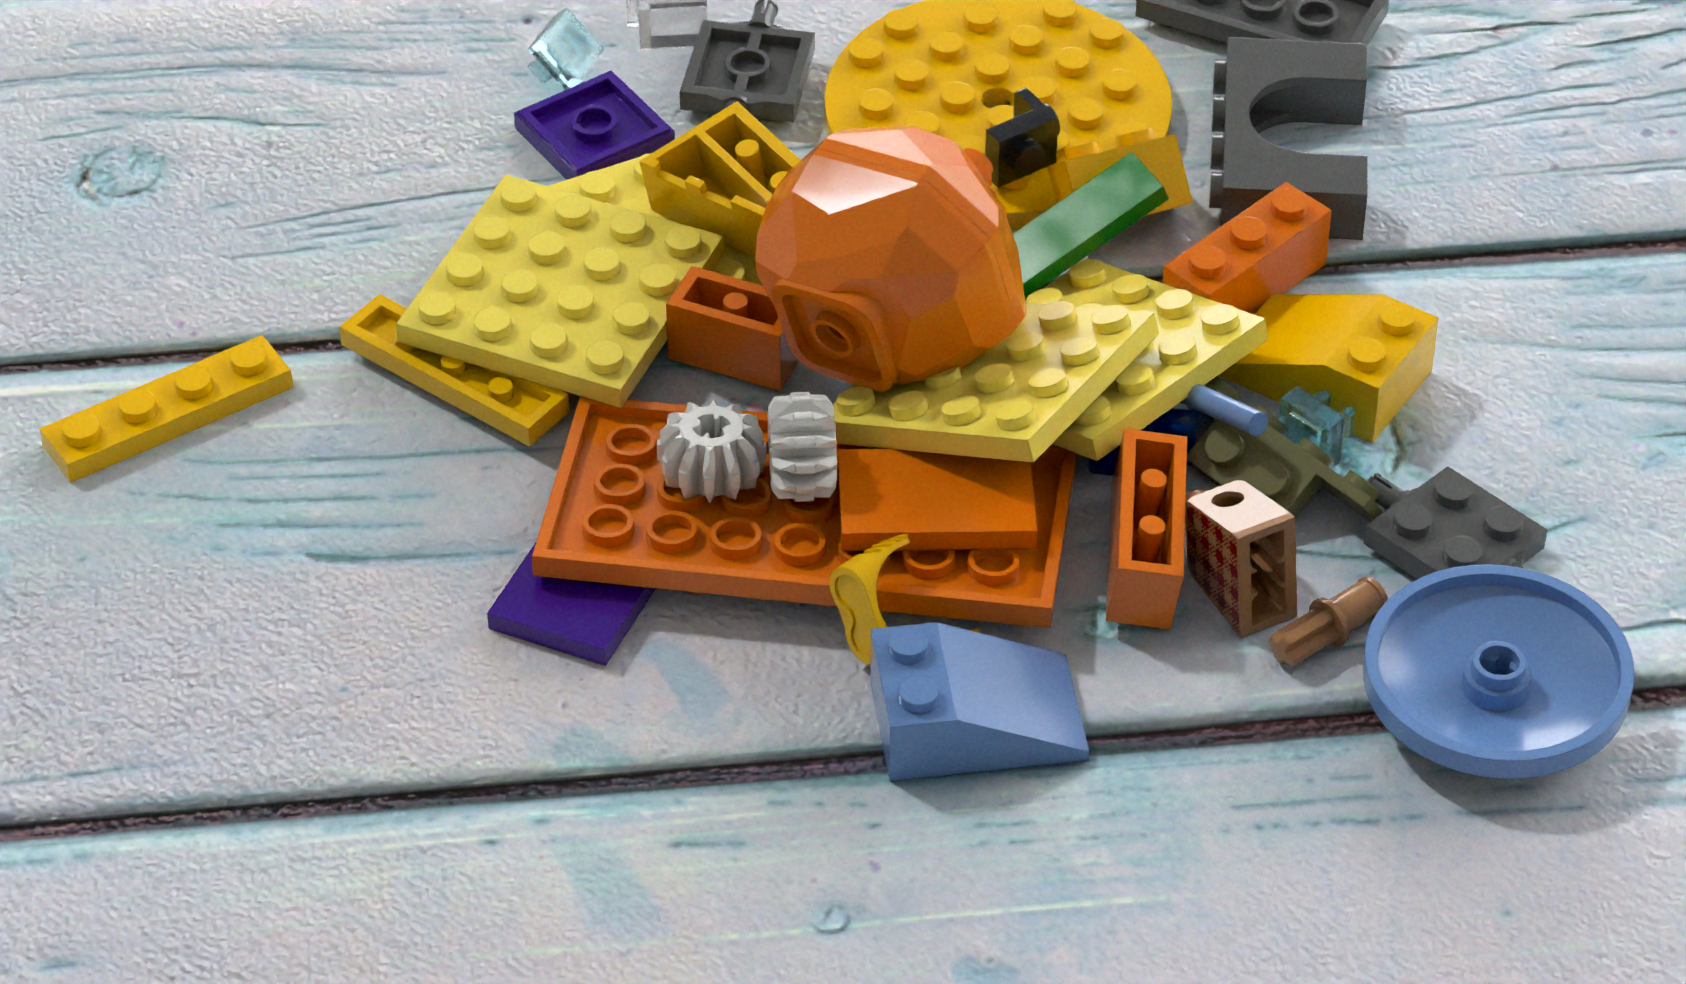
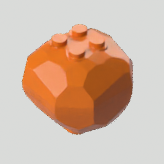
(890, 257)

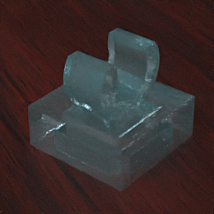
(564, 51)
(1314, 419)

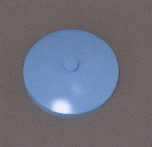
(1498, 671)

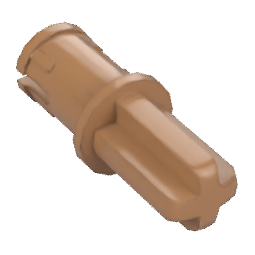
(1328, 622)

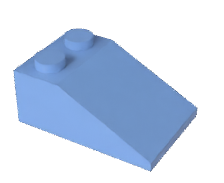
(970, 702)

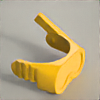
(854, 593)

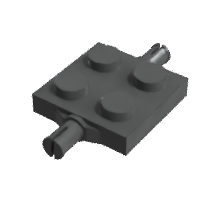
(748, 64)
(1449, 526)

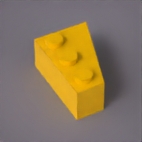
(719, 176)

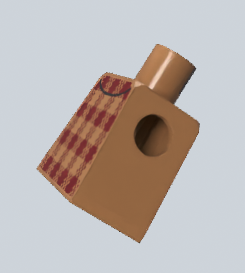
(1243, 555)

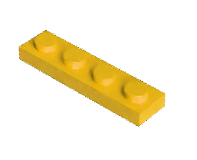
(500, 400)
(166, 408)

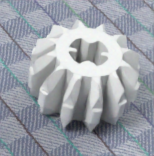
(802, 446)
(711, 450)

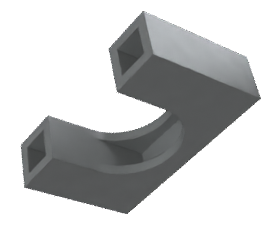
(1282, 84)

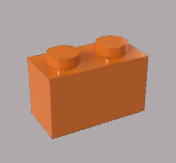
(728, 329)

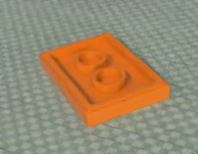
(934, 500)

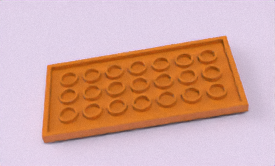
(624, 526)

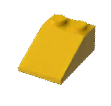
(1352, 345)

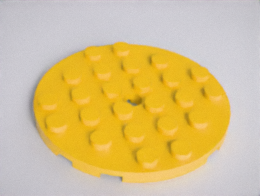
(954, 58)

